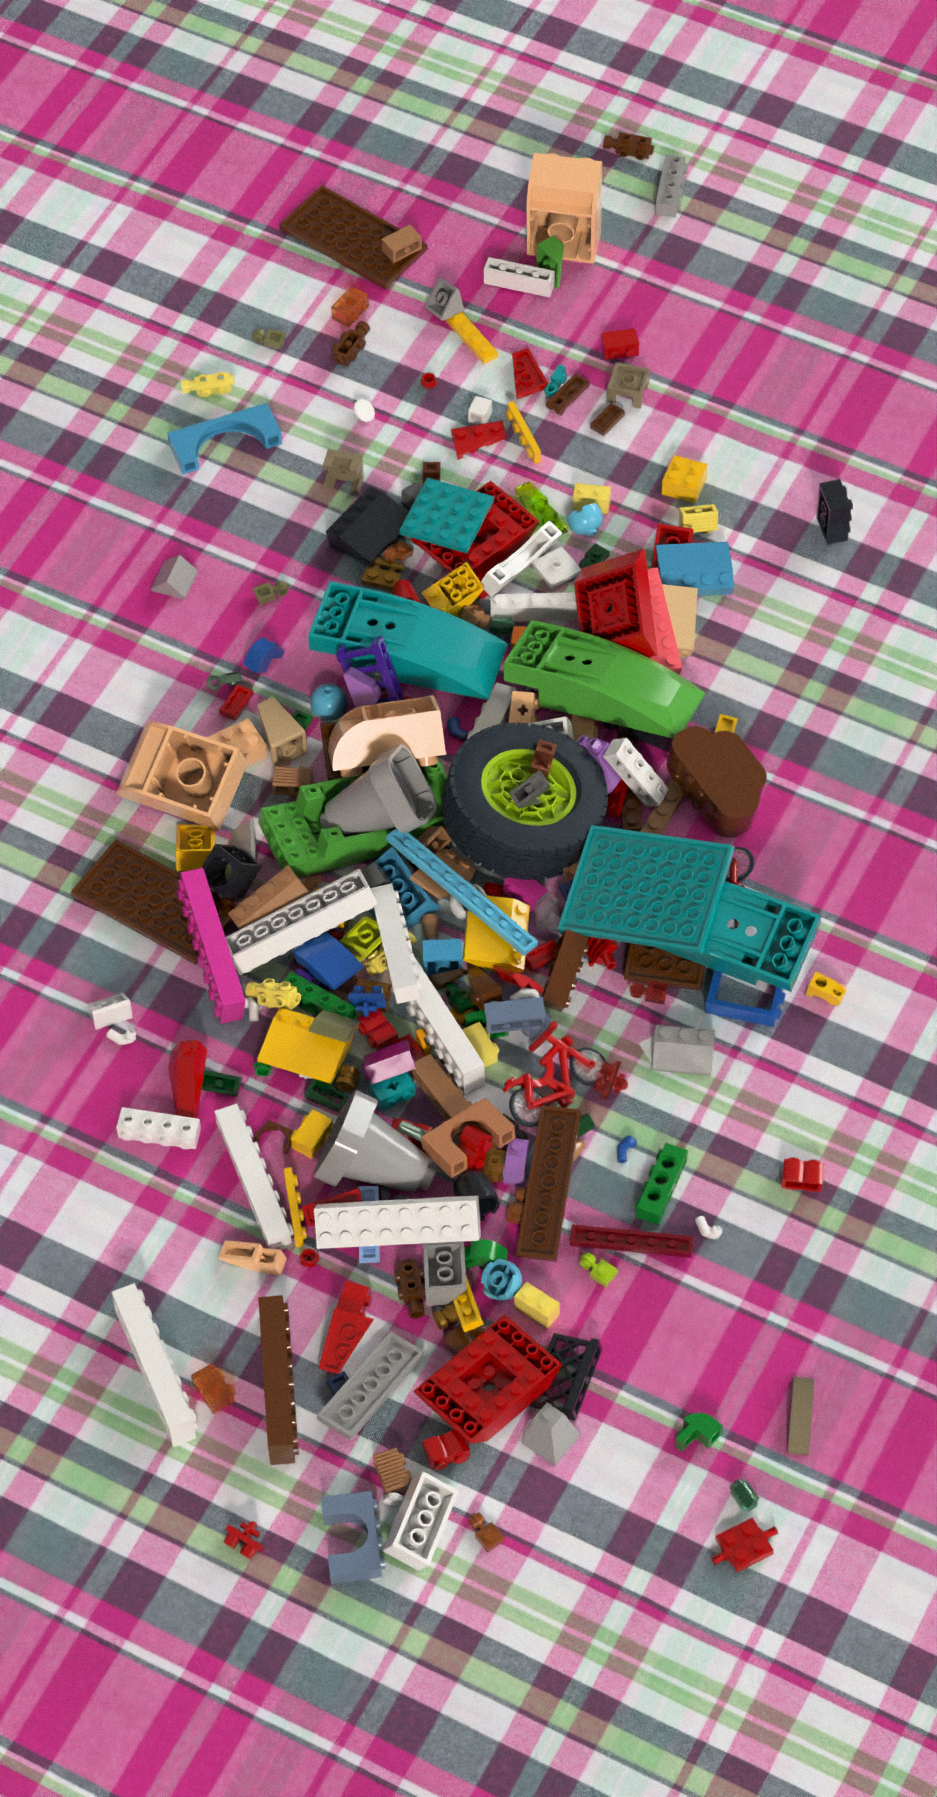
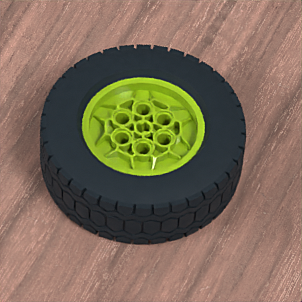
(531, 839)

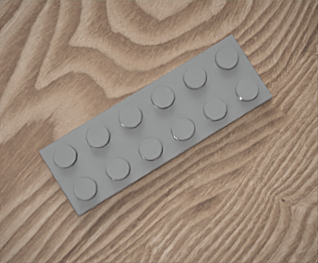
(370, 1386)

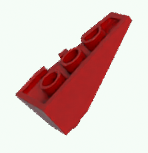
(670, 535)
(186, 1076)

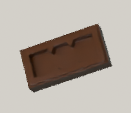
(607, 419)

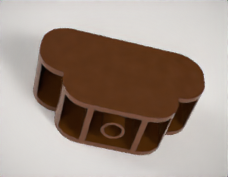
(718, 777)

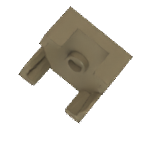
(629, 382)
(343, 467)

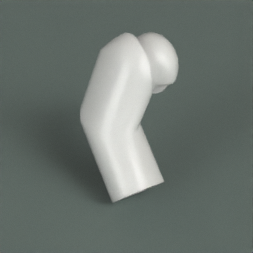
(525, 994)
(253, 1008)
(122, 1039)
(707, 1231)

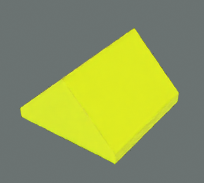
(362, 938)

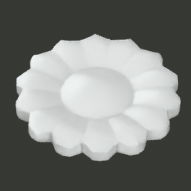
(364, 410)

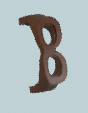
(272, 1126)

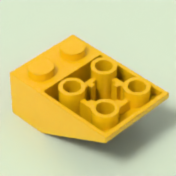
(454, 591)

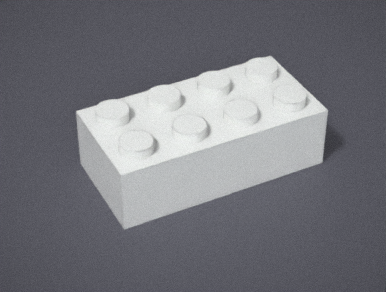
(420, 1521)

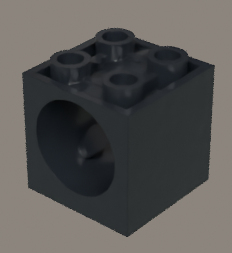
(242, 871)

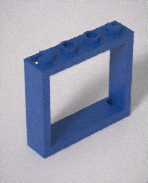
(742, 1012)

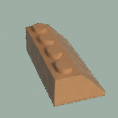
(270, 897)

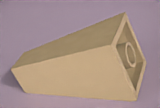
(682, 611)
(282, 733)

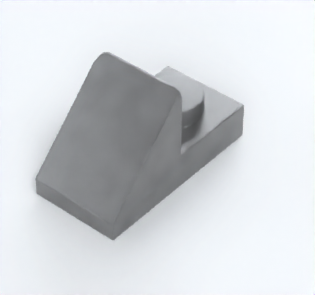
(529, 791)

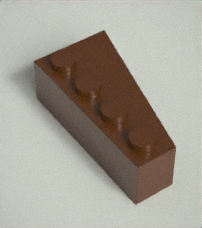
(564, 969)

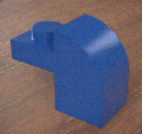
(261, 654)

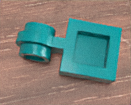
(557, 378)

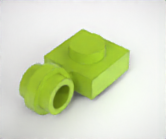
(601, 1272)

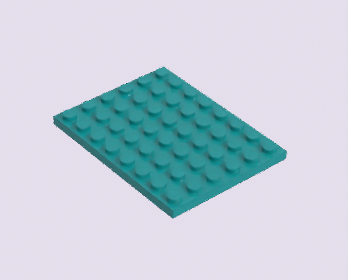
(646, 889)

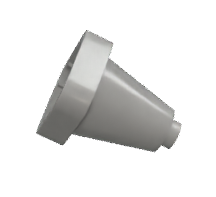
(383, 797)
(371, 1151)

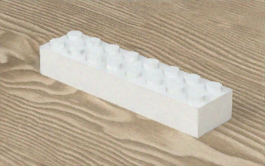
(300, 921)
(446, 1036)
(397, 1222)
(155, 1364)

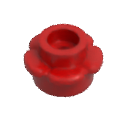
(428, 380)
(309, 1253)

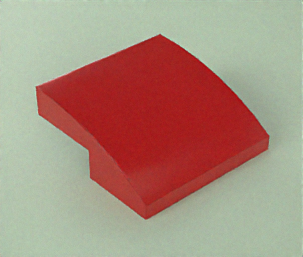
(517, 979)

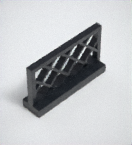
(582, 1375)

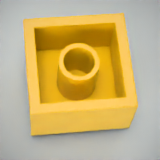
(684, 479)

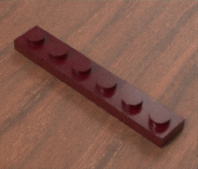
(631, 1241)

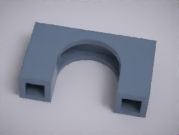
(366, 1561)

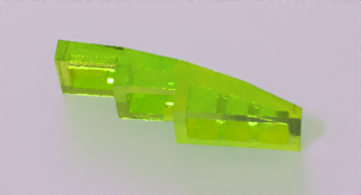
(538, 506)

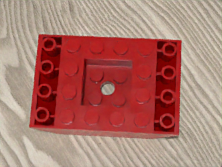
(500, 535)
(626, 586)
(497, 1357)

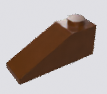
(482, 987)

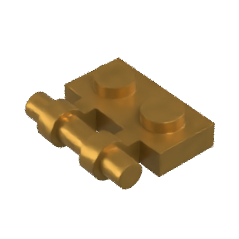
(382, 578)

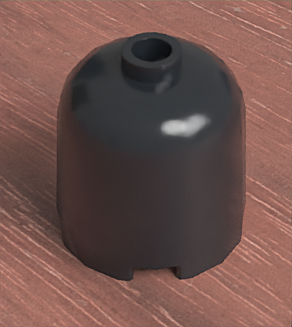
(477, 1184)

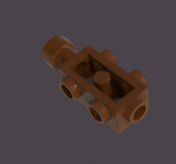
(630, 145)
(350, 344)
(411, 1289)

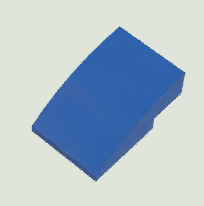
(327, 960)

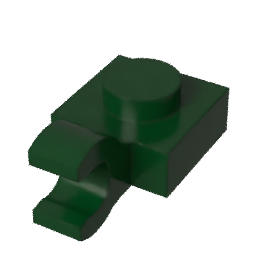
(458, 1001)

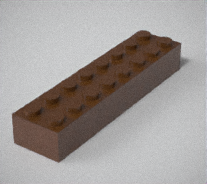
(278, 1380)

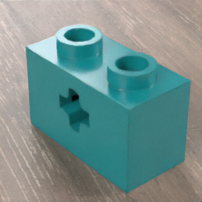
(392, 1091)

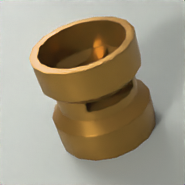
(347, 1078)
(445, 1317)

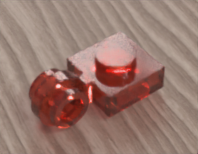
(654, 992)

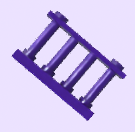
(382, 665)

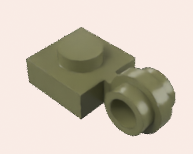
(272, 339)
(266, 593)

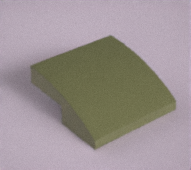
(334, 1026)

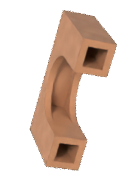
(439, 1142)

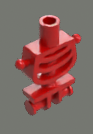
(601, 952)

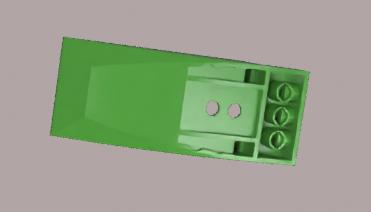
(601, 680)
(308, 849)

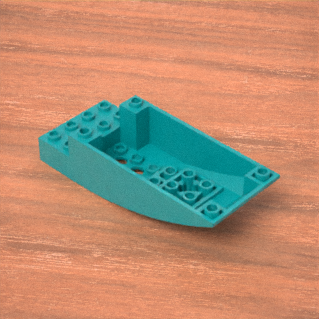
(424, 647)
(772, 953)

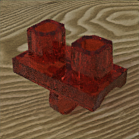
(611, 1071)

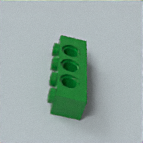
(316, 999)
(654, 1210)

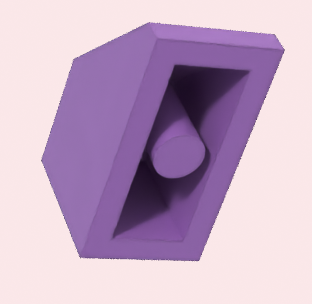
(361, 687)
(516, 1162)

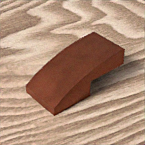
(431, 470)
(543, 757)

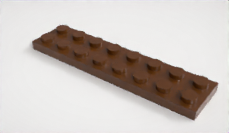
(548, 1183)

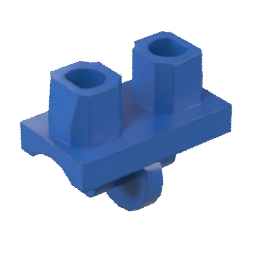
(367, 1001)

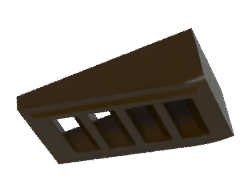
(441, 979)

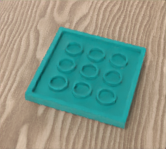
(447, 515)

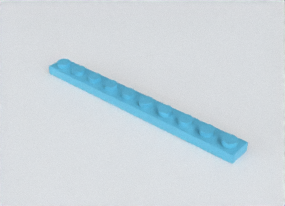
(462, 891)

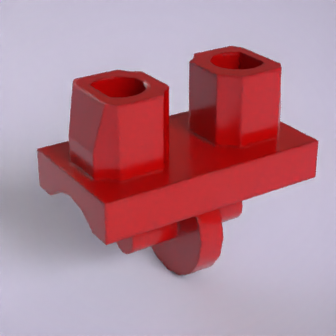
(235, 1535)

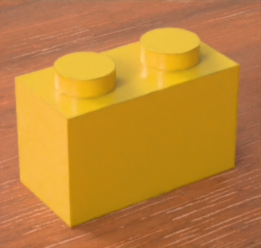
(311, 1134)

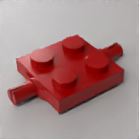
(744, 1545)

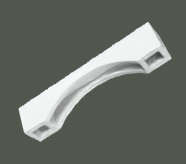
(507, 570)

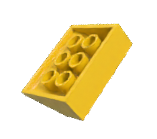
(486, 947)
(297, 1050)

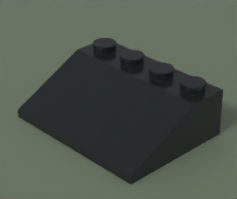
(367, 526)

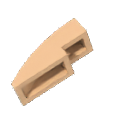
(253, 1257)

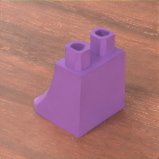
(597, 749)

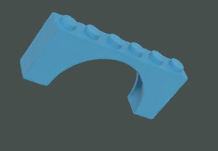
(253, 421)

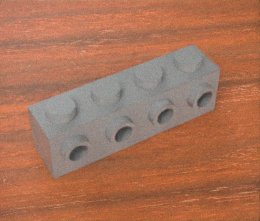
(670, 186)

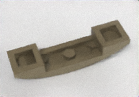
(801, 1416)

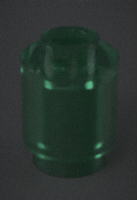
(501, 625)
(744, 1494)

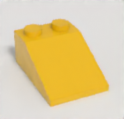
(193, 846)

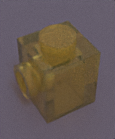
(495, 1165)

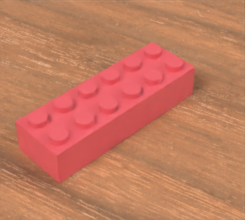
(665, 638)

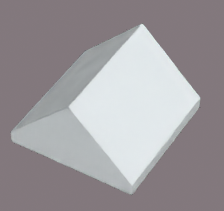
(110, 1010)

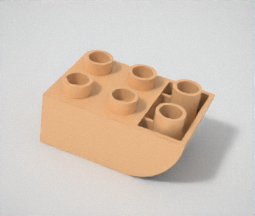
(565, 204)
(382, 726)
(183, 774)

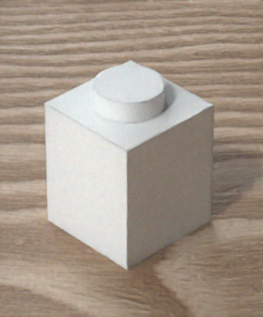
(479, 411)

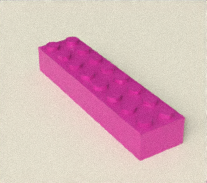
(211, 946)

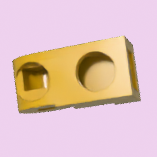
(826, 989)

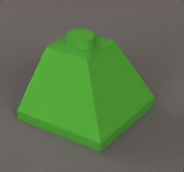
(550, 257)

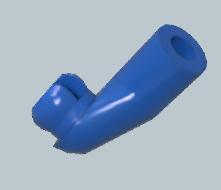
(454, 730)
(622, 1147)

